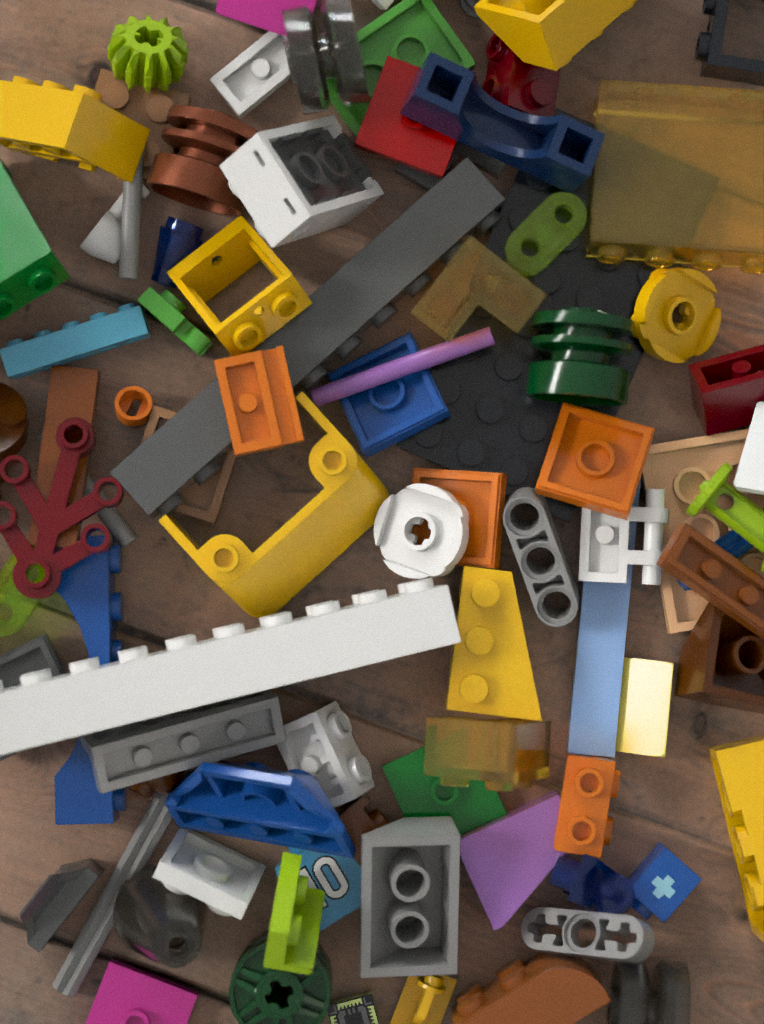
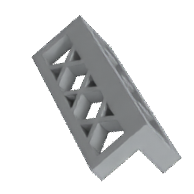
(183, 740)

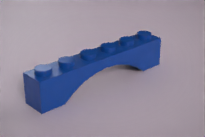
(96, 607)

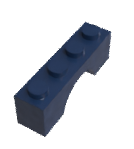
(543, 146)

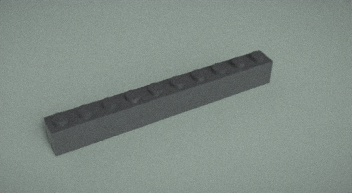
(340, 311)

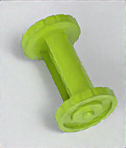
(743, 517)

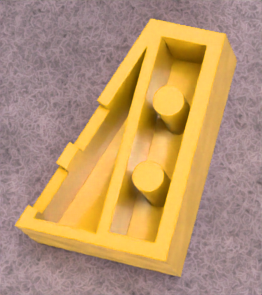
(70, 126)
(492, 662)

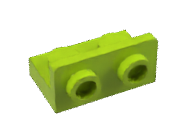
(294, 920)

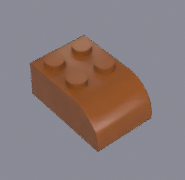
(533, 992)

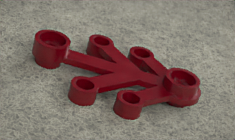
(54, 516)

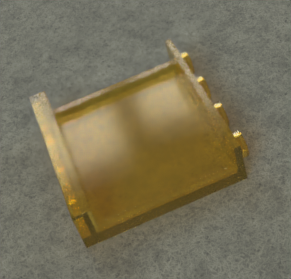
(678, 176)

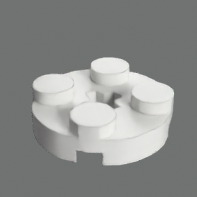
(448, 528)

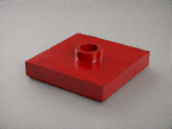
(397, 136)

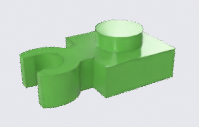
(169, 311)

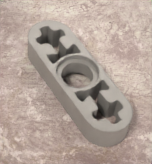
(602, 946)

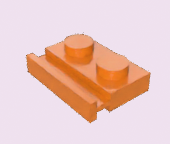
(258, 401)

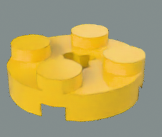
(654, 312)

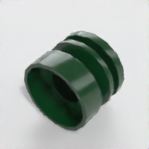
(580, 357)
(252, 985)

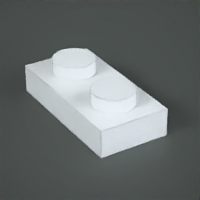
(253, 74)

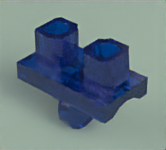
(593, 885)

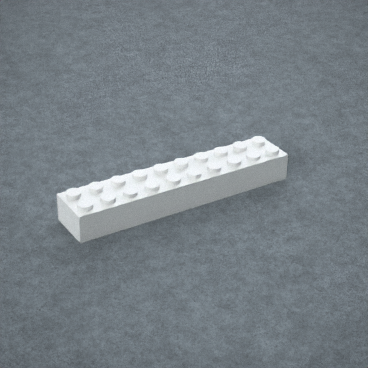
(225, 666)

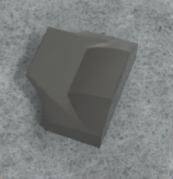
(57, 900)

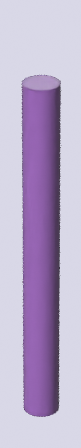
(403, 366)

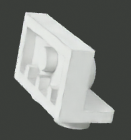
(326, 749)

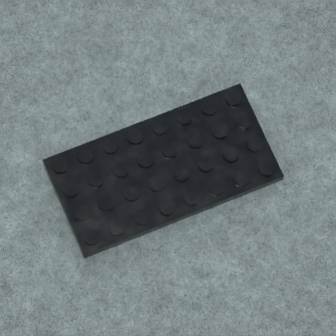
(485, 391)

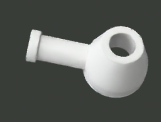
(105, 237)

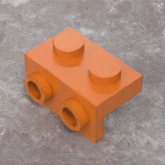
(584, 805)

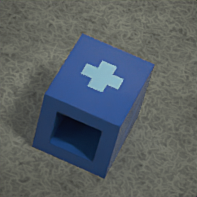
(661, 883)

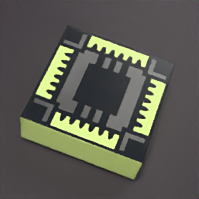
(354, 1010)

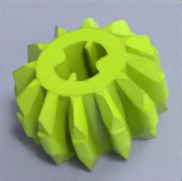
(147, 53)

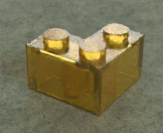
(473, 279)
(496, 750)

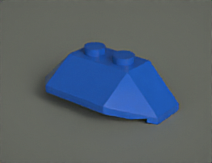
(260, 807)

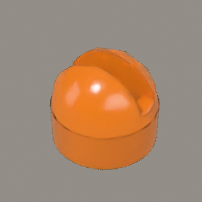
(124, 402)

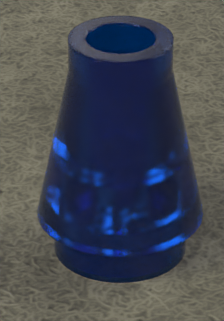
(174, 244)

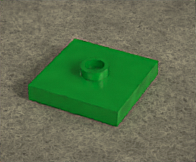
(425, 797)

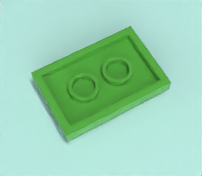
(408, 34)

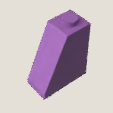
(512, 856)

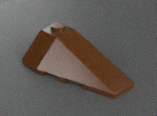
(722, 664)

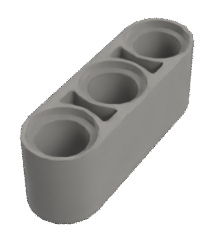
(547, 578)

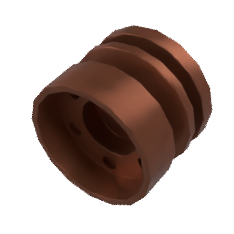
(194, 174)

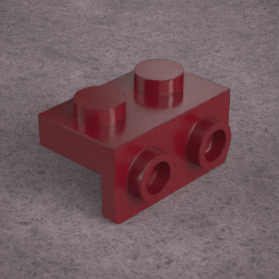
(519, 83)

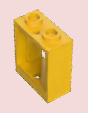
(238, 251)

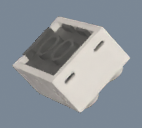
(300, 180)

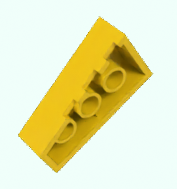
(740, 785)

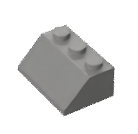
(410, 898)

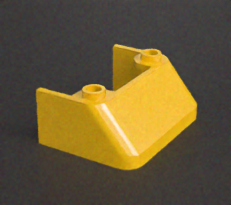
(307, 542)

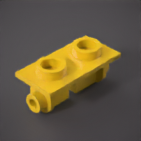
(424, 999)

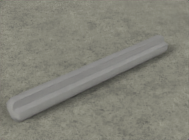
(101, 918)

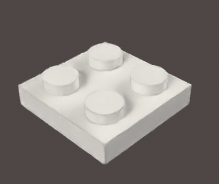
(209, 873)

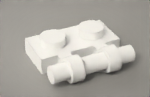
(606, 543)

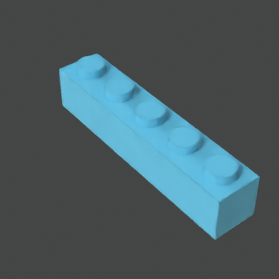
(75, 341)

